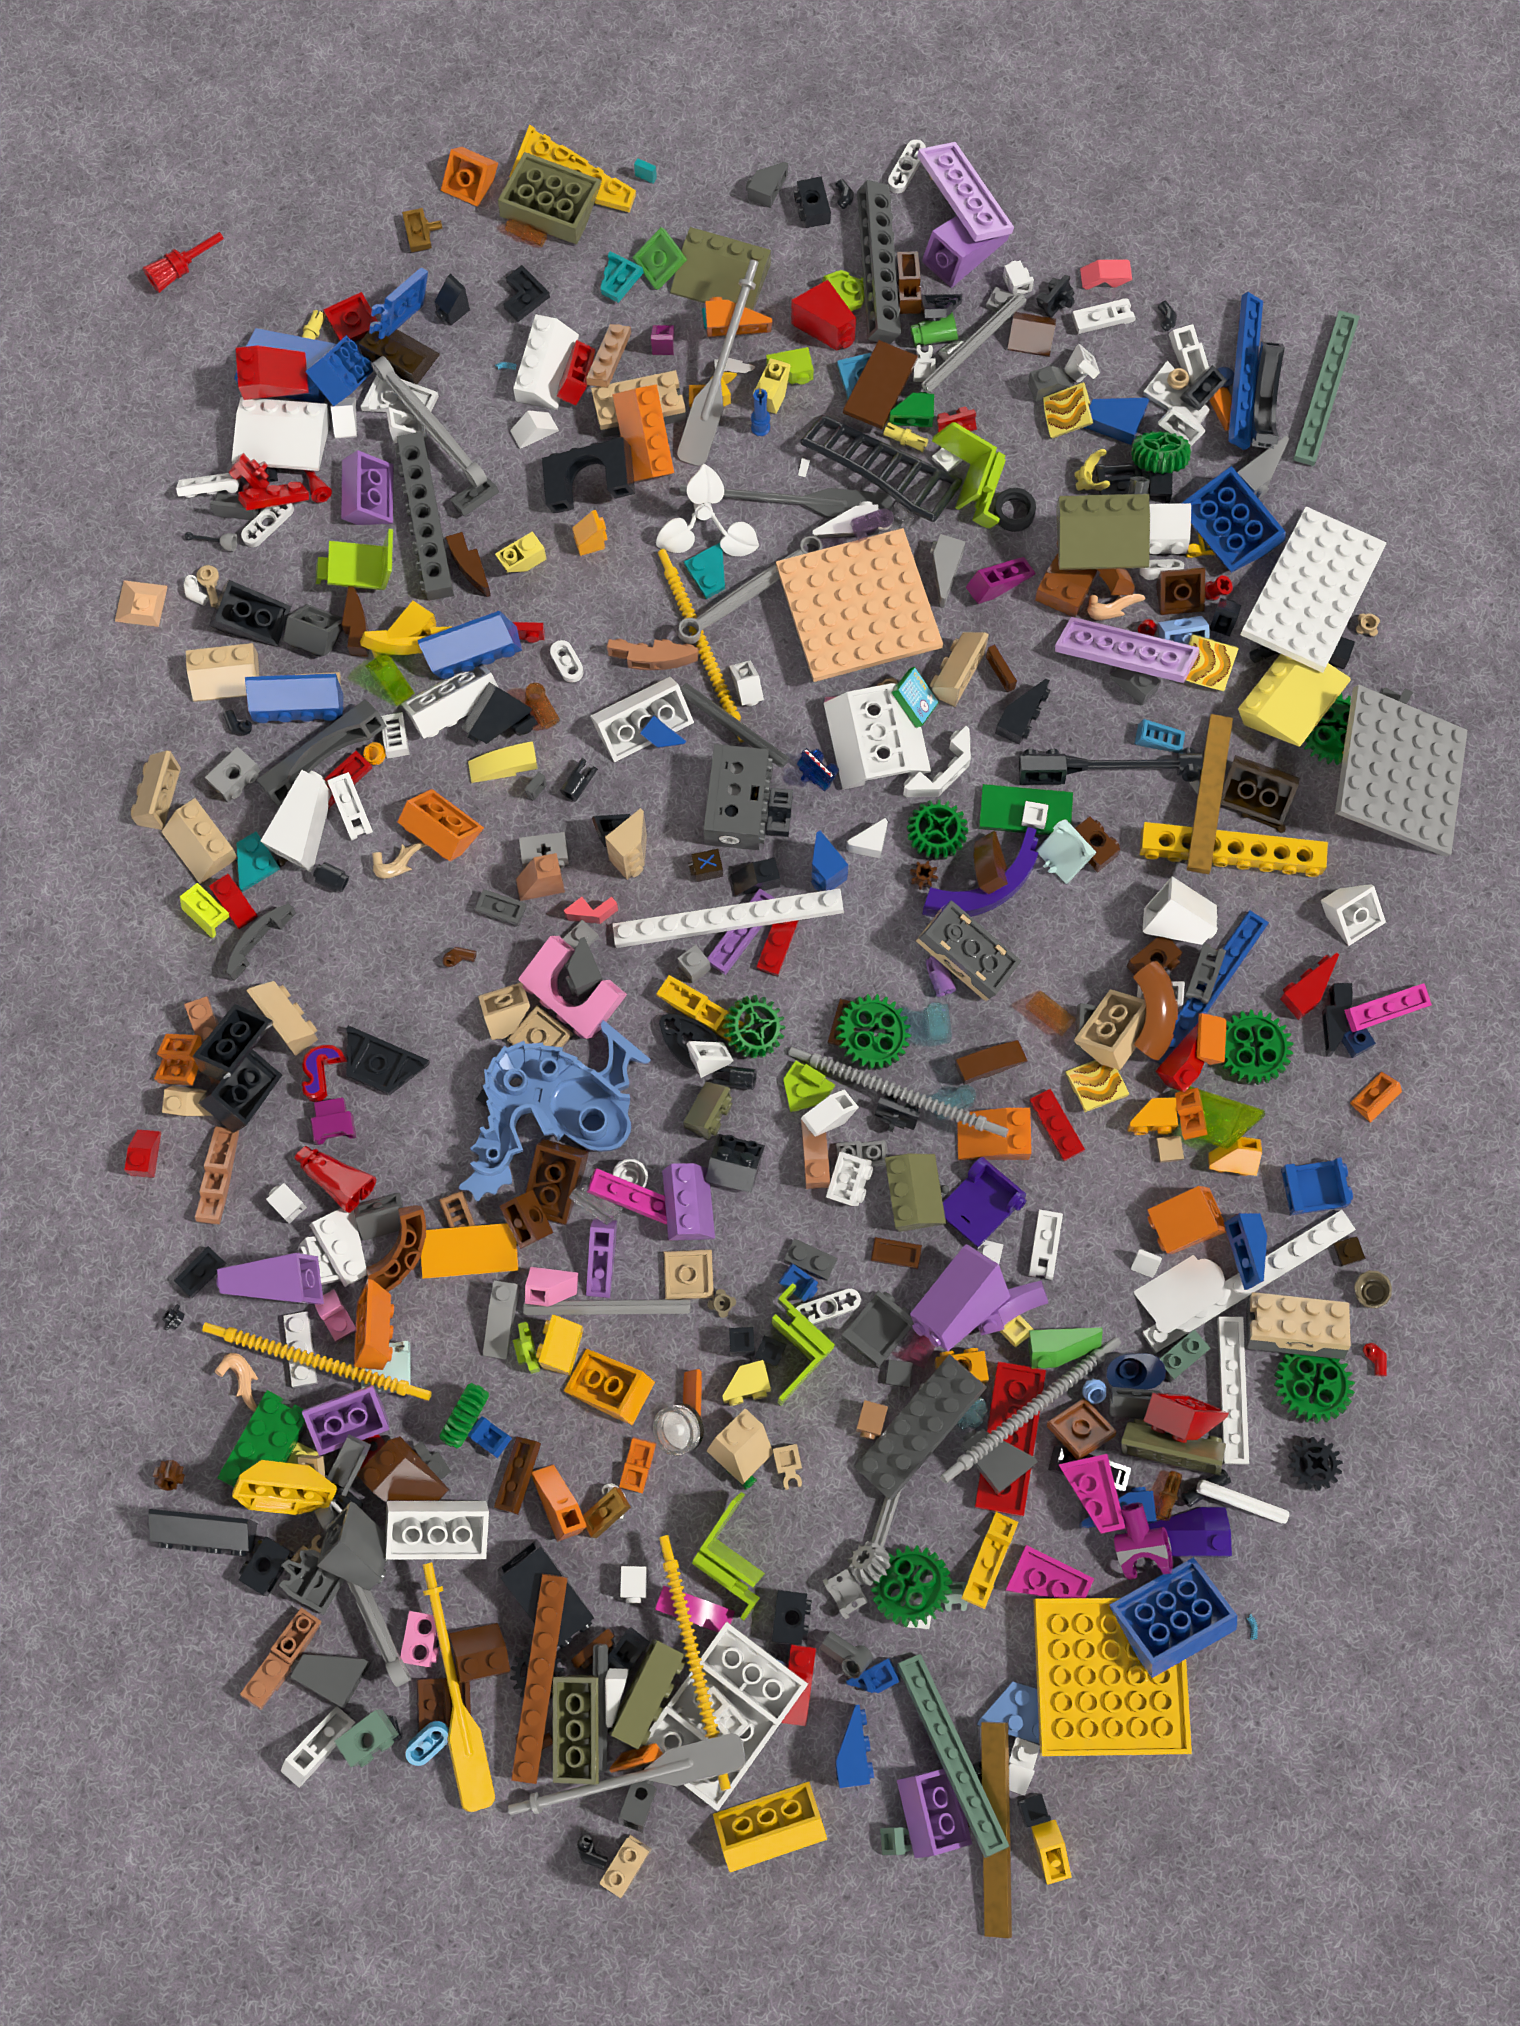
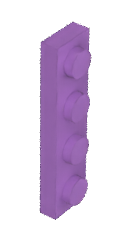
(735, 942)

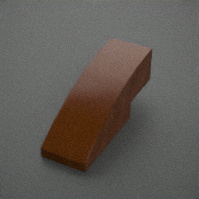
(909, 282)
(468, 562)
(354, 623)
(989, 863)
(990, 1061)

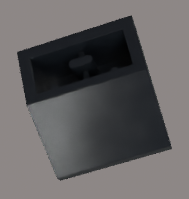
(734, 1163)

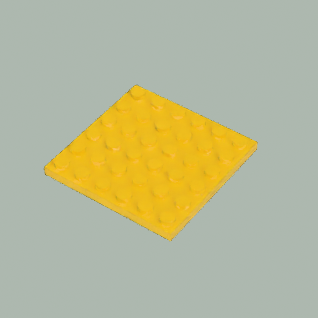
(1097, 1690)

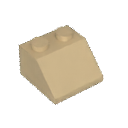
(742, 1446)

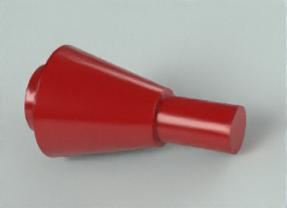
(319, 490)

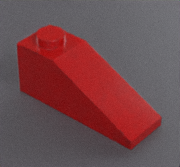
(574, 377)
(1182, 1065)
(802, 1664)

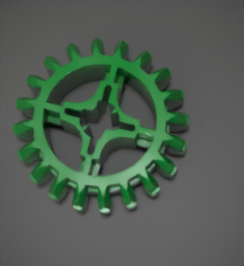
(1161, 452)
(945, 845)
(757, 1035)
(464, 1415)

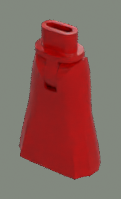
(339, 1180)

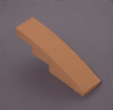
(217, 1176)

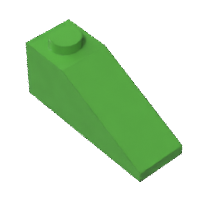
(1058, 1346)

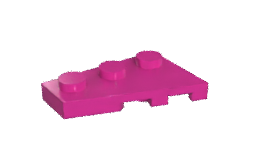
(1096, 1489)
(1047, 1577)

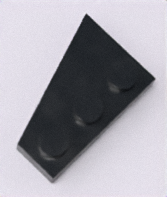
(939, 305)

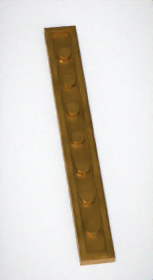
(1209, 794)
(997, 1866)

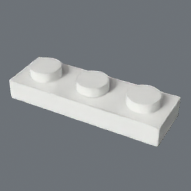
(299, 1335)

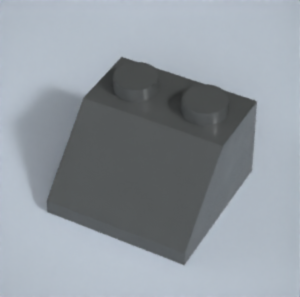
(313, 630)
(583, 972)

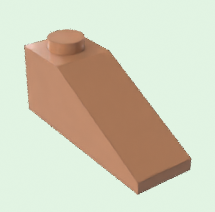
(815, 1159)

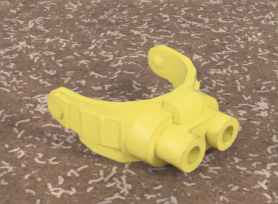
(1085, 473)

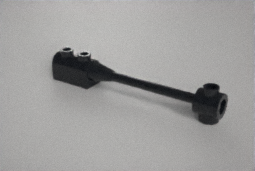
(1053, 767)

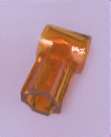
(541, 707)

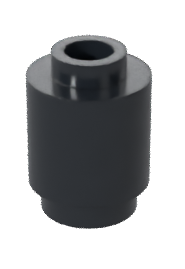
(330, 877)

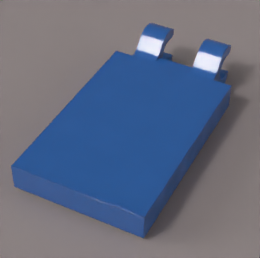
(400, 304)

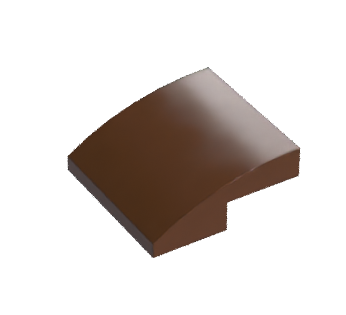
(435, 1701)

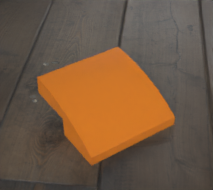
(178, 1062)

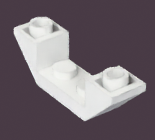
(922, 787)

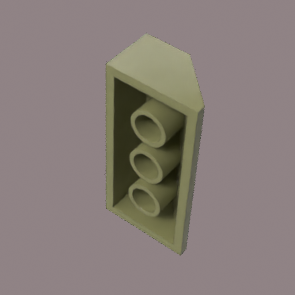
(646, 1693)
(575, 1729)

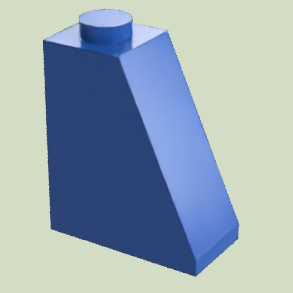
(1118, 417)

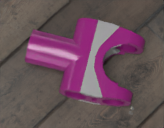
(1141, 1542)

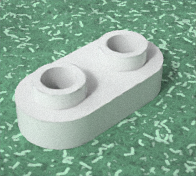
(1156, 566)
(567, 662)

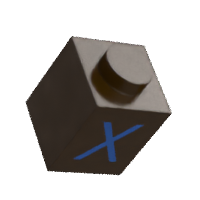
(706, 865)

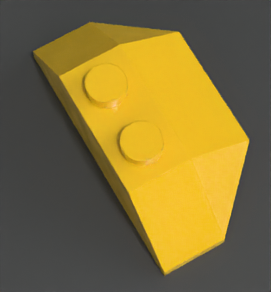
(283, 1488)

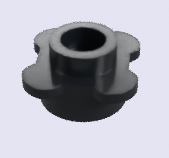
(173, 1318)

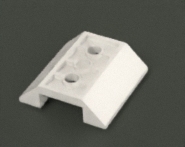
(859, 736)

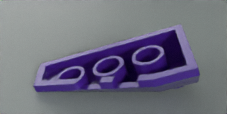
(1199, 1533)

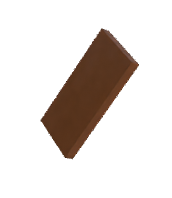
(880, 384)

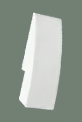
(1189, 351)

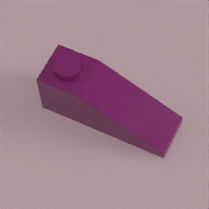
(998, 579)

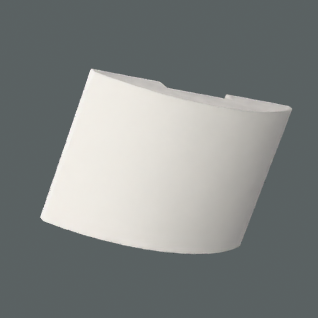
(755, 1686)

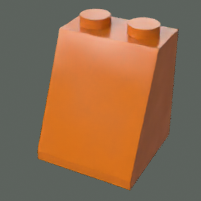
(1186, 1220)

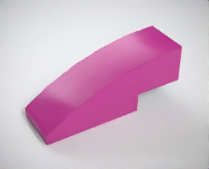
(702, 1612)

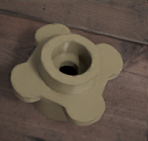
(728, 1301)

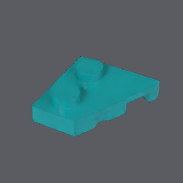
(619, 277)
(708, 570)
(253, 861)

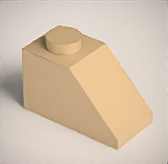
(183, 1101)

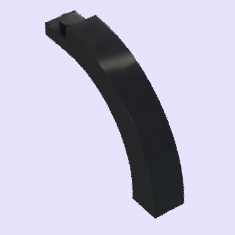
(1267, 381)

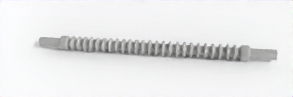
(815, 1060)
(966, 1460)

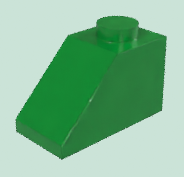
(914, 411)

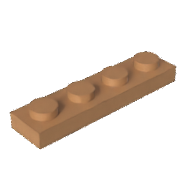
(608, 355)

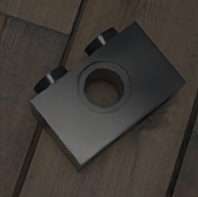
(814, 192)
(265, 1581)
(787, 1602)

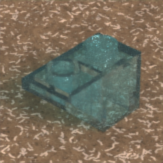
(937, 1024)

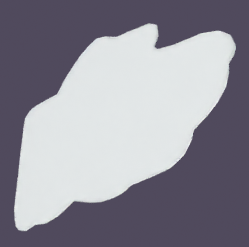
(736, 366)

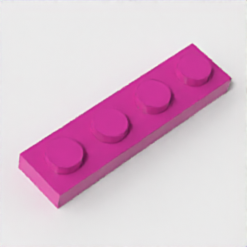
(1388, 1007)
(628, 1195)

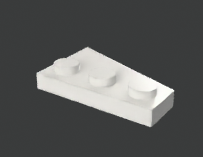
(1166, 396)
(383, 397)
(341, 1244)

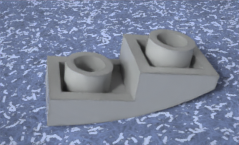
(873, 1151)

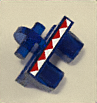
(815, 770)

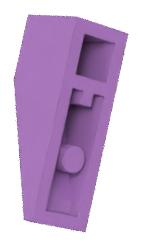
(601, 1258)

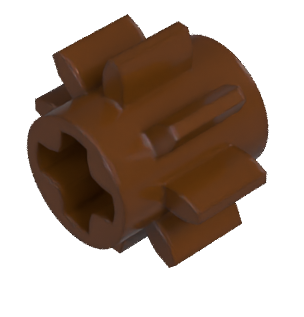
(921, 880)
(168, 1475)

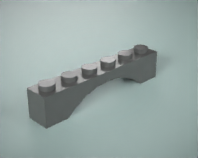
(355, 726)

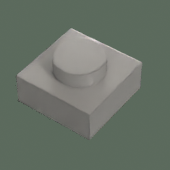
(998, 299)

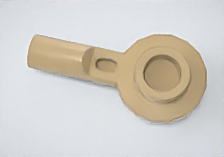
(208, 577)

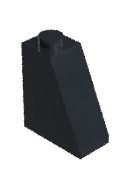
(493, 714)

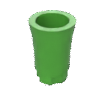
(933, 332)

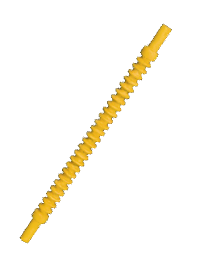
(704, 650)
(401, 1387)
(671, 1566)

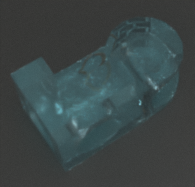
(962, 1098)

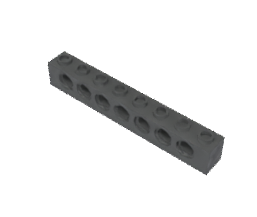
(878, 262)
(414, 446)

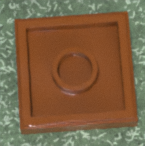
(1081, 1429)

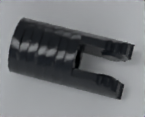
(577, 782)
(739, 1077)

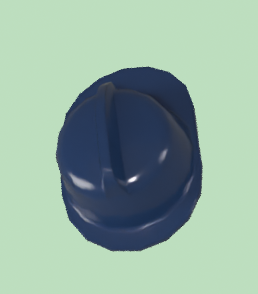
(1136, 1371)

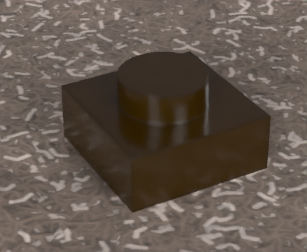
(1349, 1251)

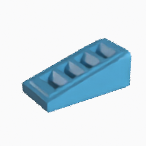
(1150, 742)

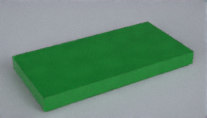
(1004, 808)

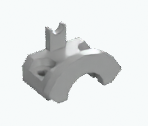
(845, 1592)

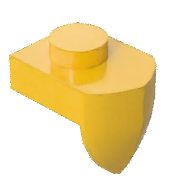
(726, 378)

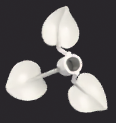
(703, 490)

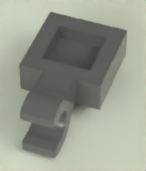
(434, 1462)

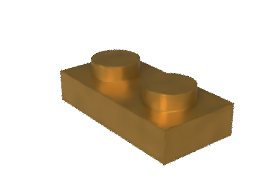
(606, 1512)

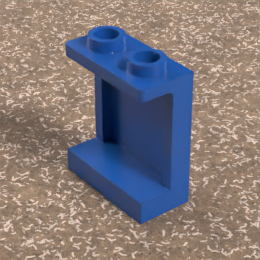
(1316, 1186)

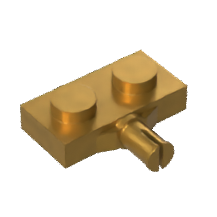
(419, 229)

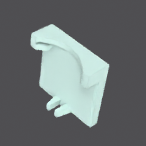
(1065, 851)
(398, 1367)

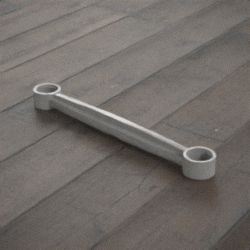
(424, 416)
(739, 596)
(372, 1617)

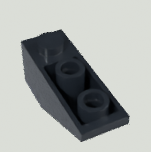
(1019, 714)

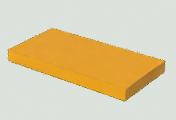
(469, 1251)

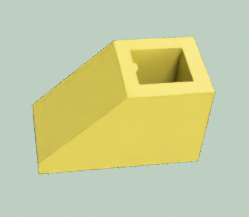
(775, 382)
(522, 554)
(747, 1382)

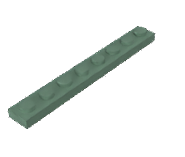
(1326, 388)
(953, 1756)

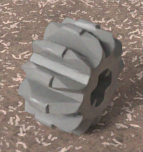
(869, 1563)

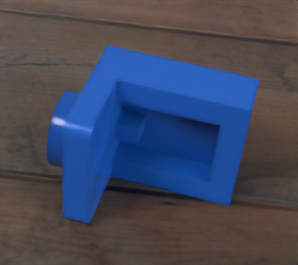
(804, 1283)
(489, 1436)

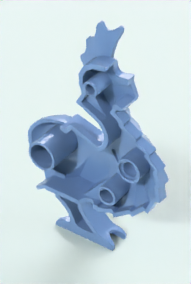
(563, 1099)

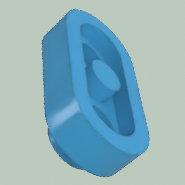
(428, 1741)

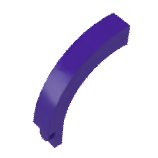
(978, 901)

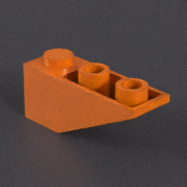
(558, 1503)

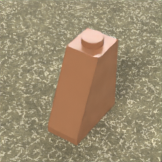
(540, 878)

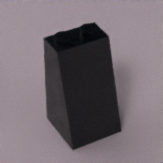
(524, 1578)

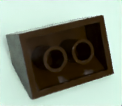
(406, 355)
(1259, 790)

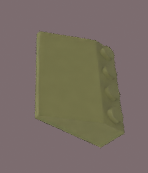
(549, 198)
(716, 266)
(1103, 531)
(1197, 1455)

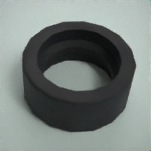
(1020, 495)

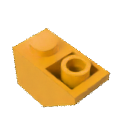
(590, 533)
(1157, 1115)
(1239, 1158)

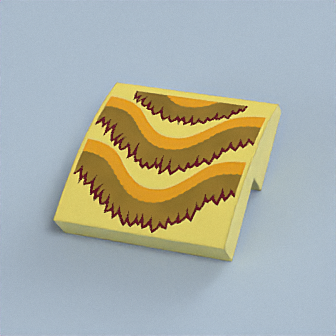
(1067, 410)
(1212, 664)
(1096, 1084)

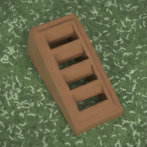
(447, 1211)

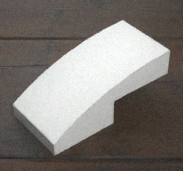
(728, 1717)

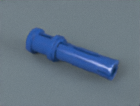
(760, 417)

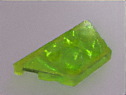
(1226, 1119)

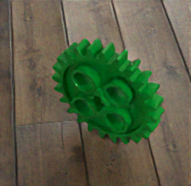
(1332, 747)
(1276, 1046)
(872, 1052)
(1335, 1390)
(931, 1593)

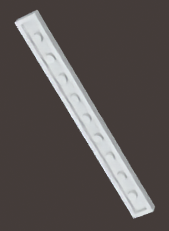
(728, 918)
(1276, 1265)

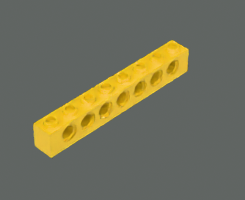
(1266, 845)

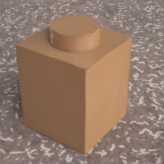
(871, 1420)

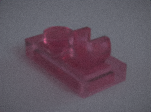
(919, 1350)

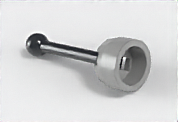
(228, 541)

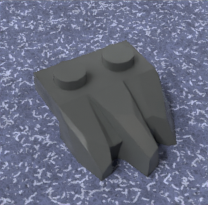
(310, 1583)

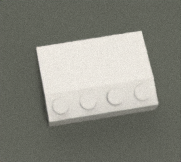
(281, 433)

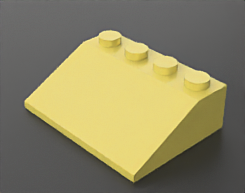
(1291, 699)

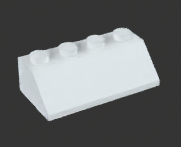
(544, 362)
(1169, 528)
(447, 701)
(623, 721)
(436, 1529)

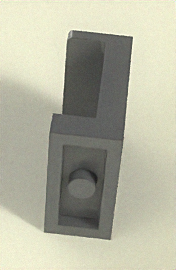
(878, 1328)

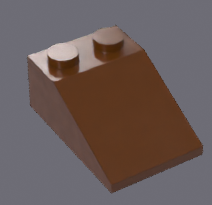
(554, 1176)
(401, 1475)

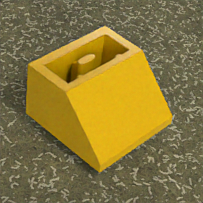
(560, 1345)

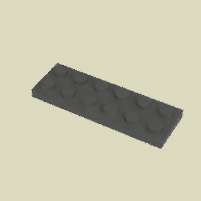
(920, 1427)

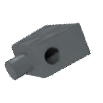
(636, 1811)

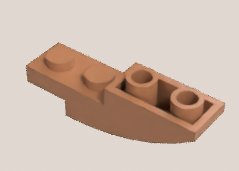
(659, 657)
(202, 1018)
(281, 1658)

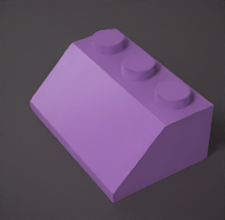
(367, 490)
(688, 1202)
(353, 1414)
(933, 1814)

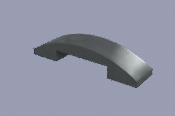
(278, 917)

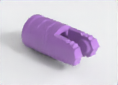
(940, 977)

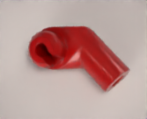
(1378, 1357)

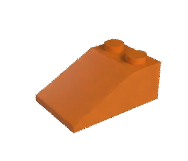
(720, 313)
(977, 1144)

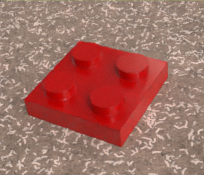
(350, 317)

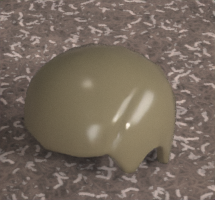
(1378, 1289)

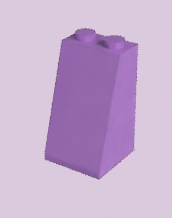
(954, 253)
(282, 1278)
(960, 1299)

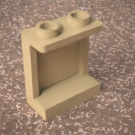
(625, 1866)

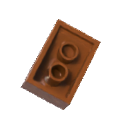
(1065, 588)

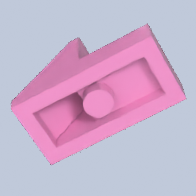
(335, 1316)

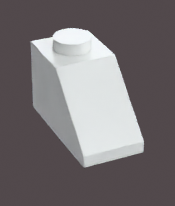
(746, 683)

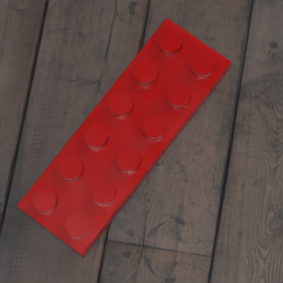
(1012, 1390)

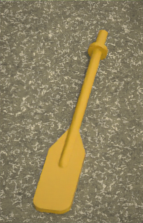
(464, 1735)

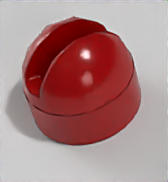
(1150, 623)

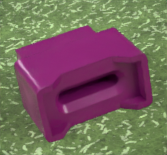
(332, 1120)

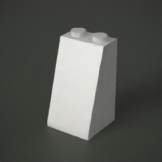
(300, 821)

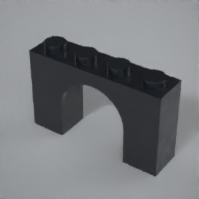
(562, 468)

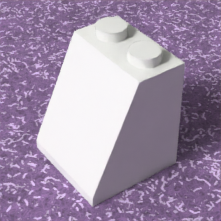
(1180, 914)

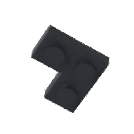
(529, 293)

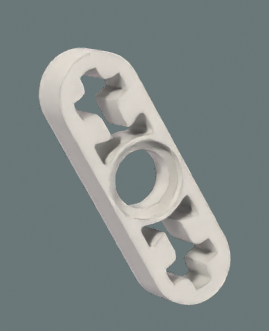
(906, 174)
(267, 530)
(830, 1298)

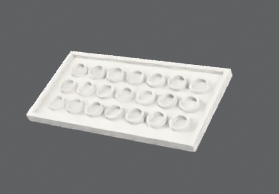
(1313, 589)

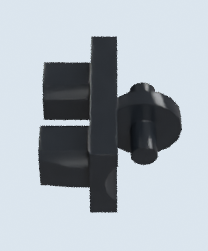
(1059, 296)
(897, 1114)

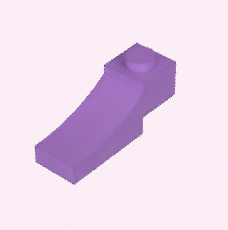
(1021, 1300)

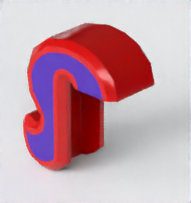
(313, 1067)

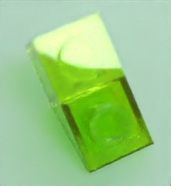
(390, 678)

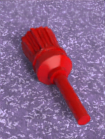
(176, 263)

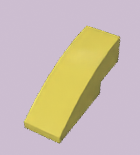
(503, 762)

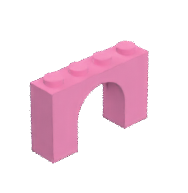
(542, 980)

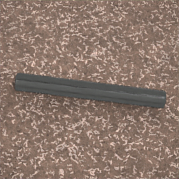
(600, 1670)

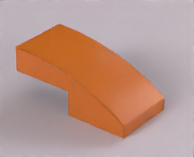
(1191, 1113)
(637, 1465)

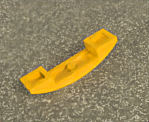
(379, 642)
(989, 1560)

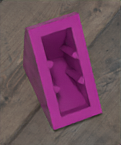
(662, 340)

